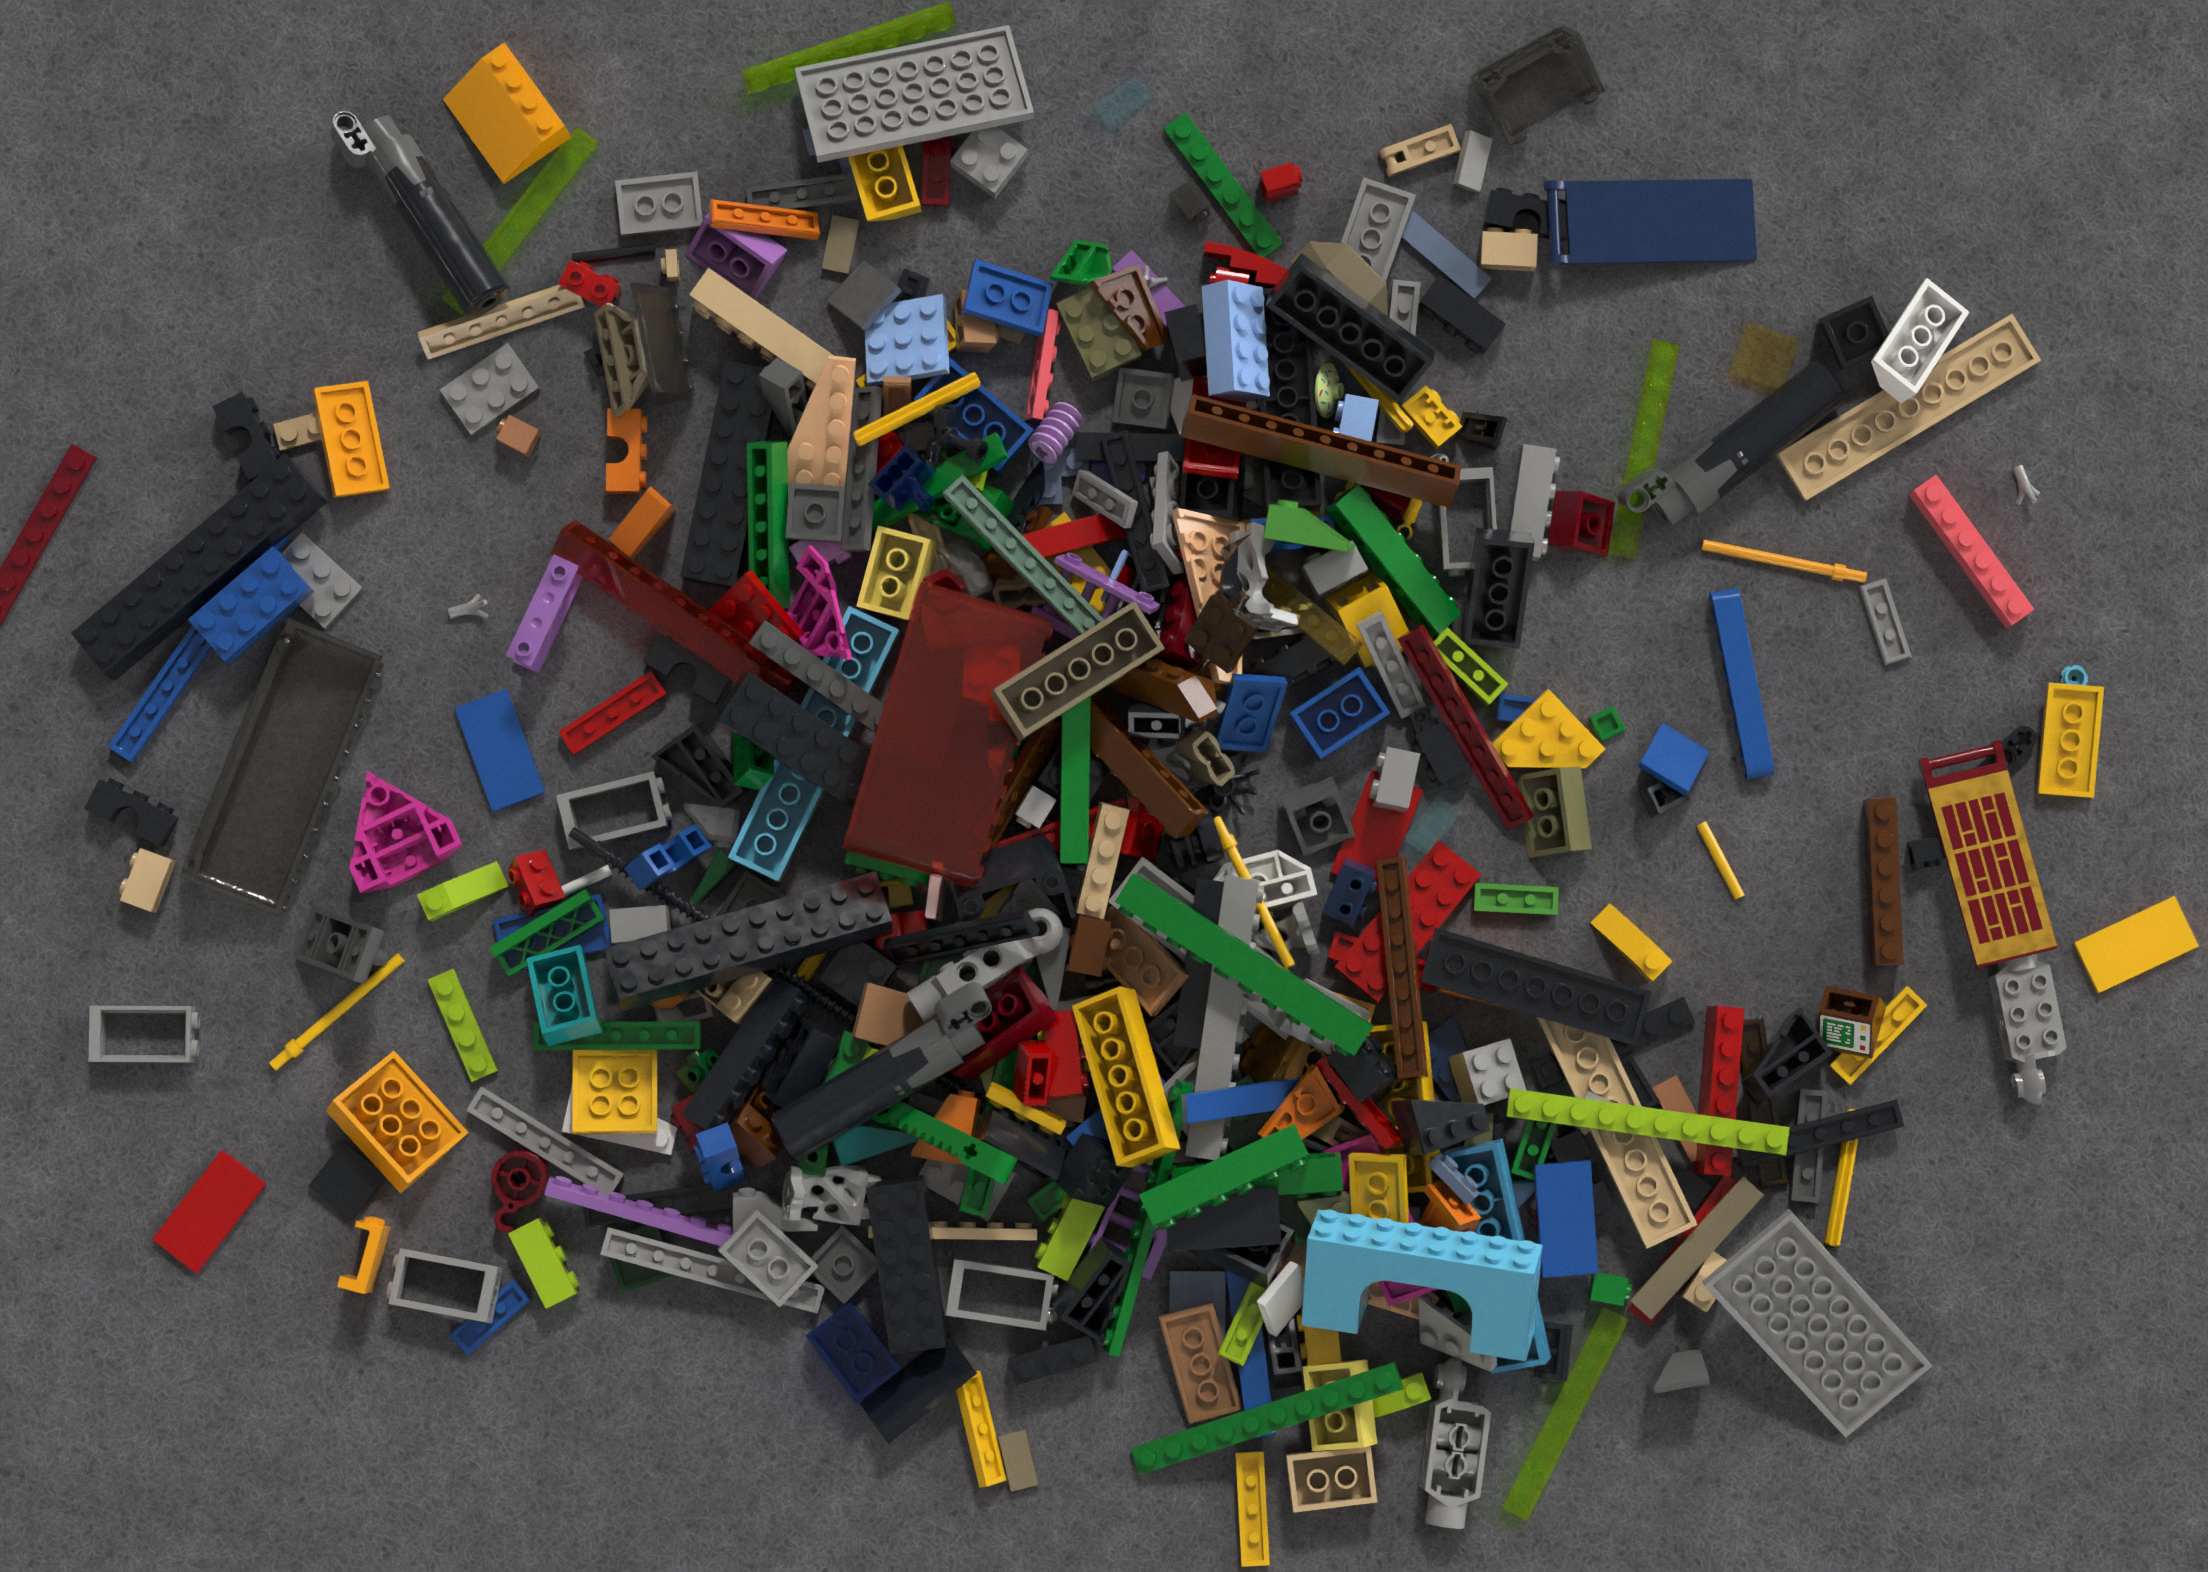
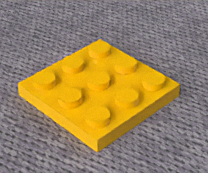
(614, 1092)

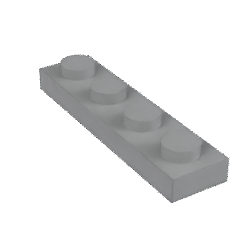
(1390, 664)

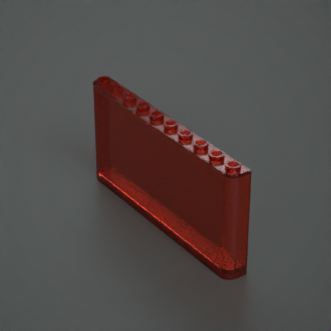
(942, 737)

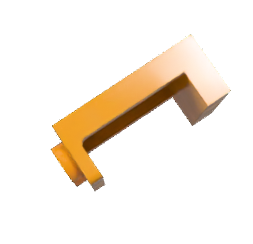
(372, 1257)

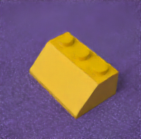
(885, 184)

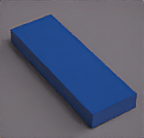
(473, 1333)

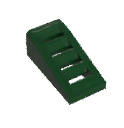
(716, 873)

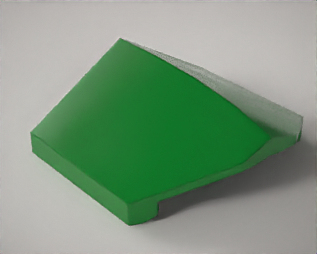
(1083, 263)

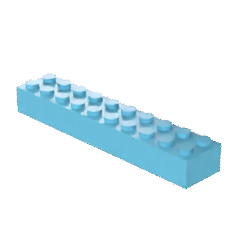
(787, 799)

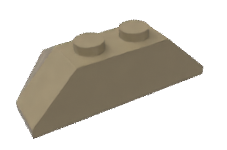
(1350, 269)
(621, 357)

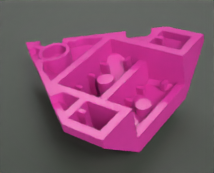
(817, 609)
(397, 837)

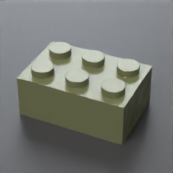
(1097, 334)

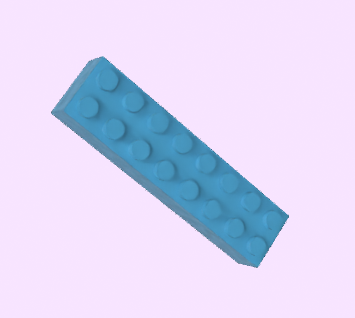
(1499, 1217)

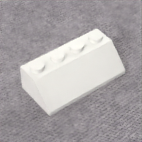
(1917, 341)

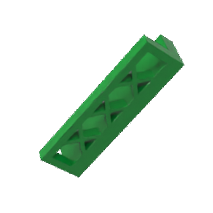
(543, 922)

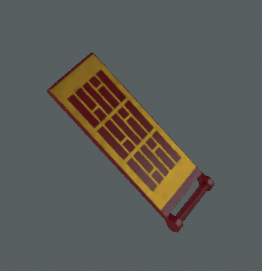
(1989, 857)

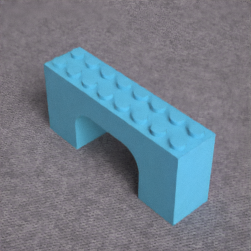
(1489, 1272)

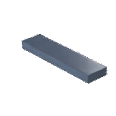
(1444, 256)

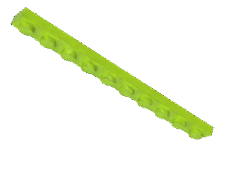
(1647, 1121)

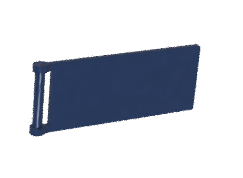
(1653, 221)

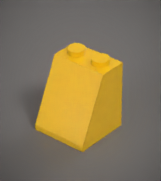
(1362, 600)

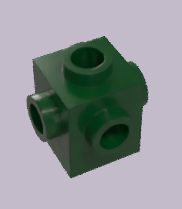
(699, 1065)

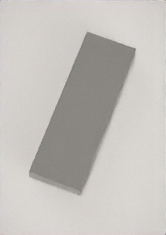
(1104, 498)
(1885, 621)

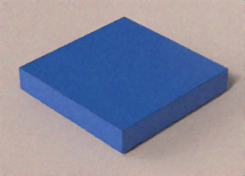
(1673, 759)

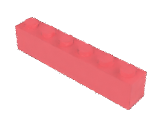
(1971, 551)

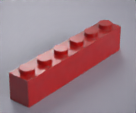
(1719, 1082)

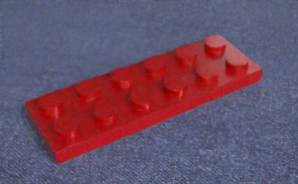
(1435, 891)

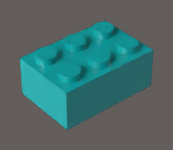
(564, 995)

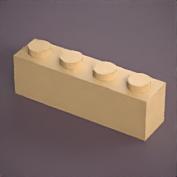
(1102, 860)

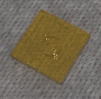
(1764, 356)

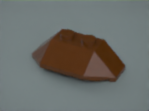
(1171, 690)

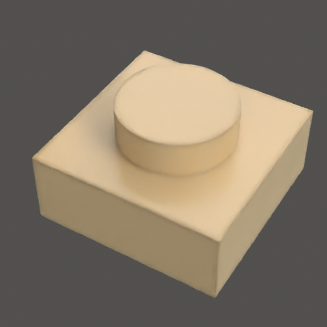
(670, 265)

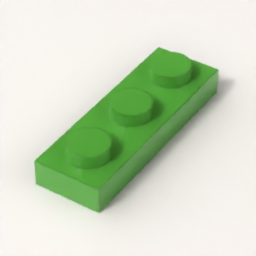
(1516, 899)

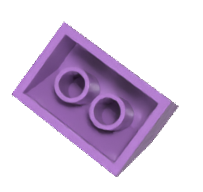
(737, 256)

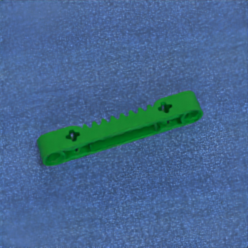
(988, 1160)

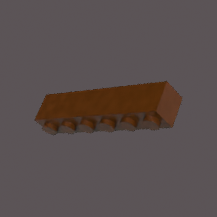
(1142, 772)
(1883, 882)

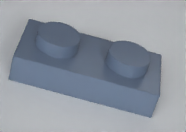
(1446, 1169)

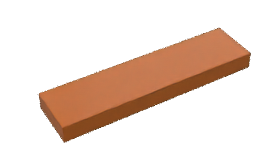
(764, 219)

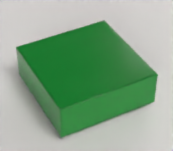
(1607, 724)

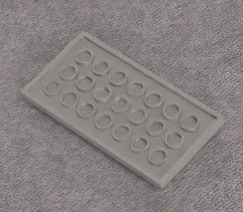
(913, 93)
(1817, 1323)

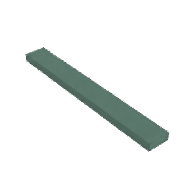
(1021, 556)

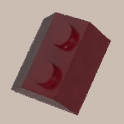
(1581, 523)

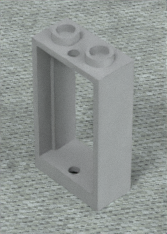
(1467, 475)
(657, 788)
(97, 1033)
(488, 1294)
(1047, 1313)

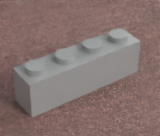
(1533, 494)

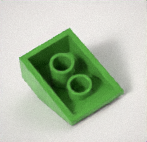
(1300, 526)

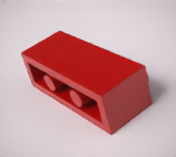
(1067, 1072)

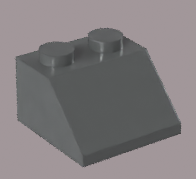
(1318, 815)

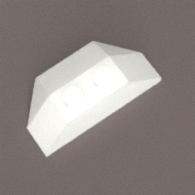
(1282, 877)

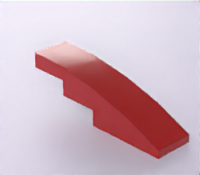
(1266, 271)
(1075, 535)

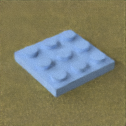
(908, 340)

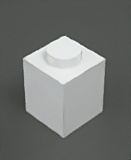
(1034, 807)

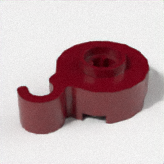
(515, 1195)

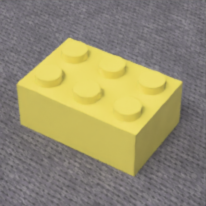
(895, 572)
(1346, 1427)

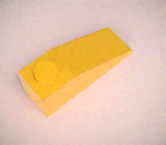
(1631, 943)

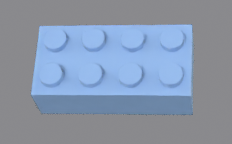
(1235, 341)

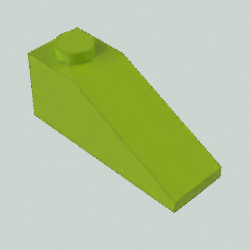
(462, 891)
(1414, 1393)

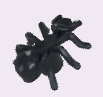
(1219, 796)

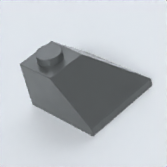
(1680, 1370)

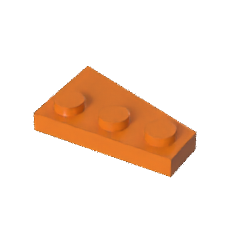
(1306, 1106)

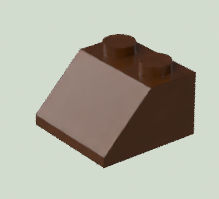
(1087, 945)

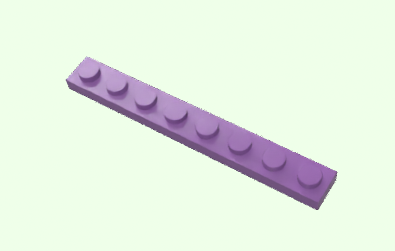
(639, 1211)

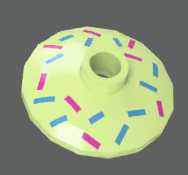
(1328, 390)

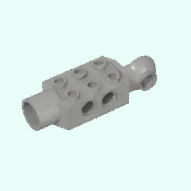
(1010, 956)
(2027, 1021)
(1453, 1448)

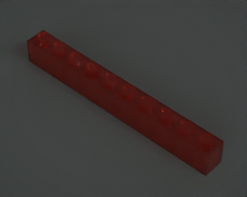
(667, 608)

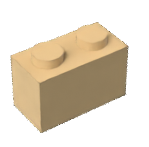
(1508, 250)
(147, 880)

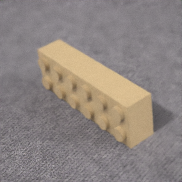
(757, 326)

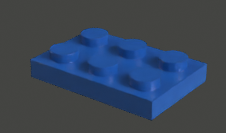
(1007, 297)
(1250, 712)

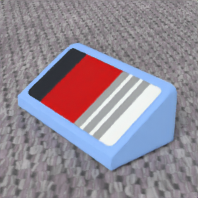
(1124, 573)

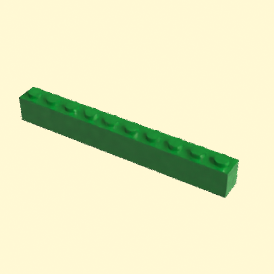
(1243, 963)

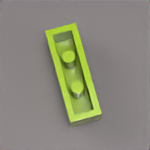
(1469, 668)
(1067, 1236)
(544, 1262)

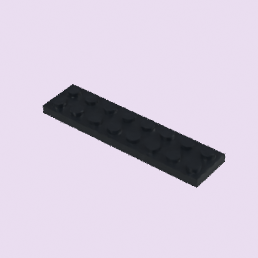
(1535, 986)

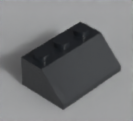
(1034, 1153)

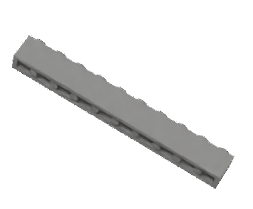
(1223, 1017)

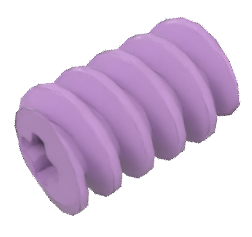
(1055, 432)

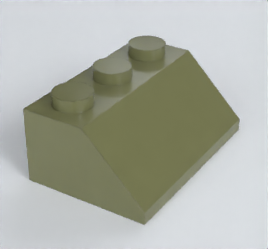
(1558, 811)

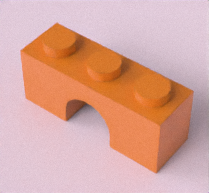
(627, 475)

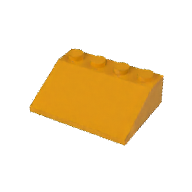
(505, 114)
(396, 1121)

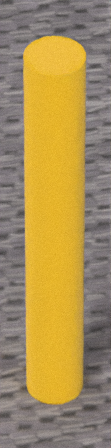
(1720, 860)

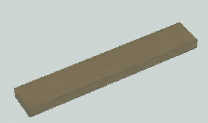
(1696, 1247)

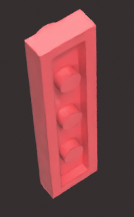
(1041, 377)

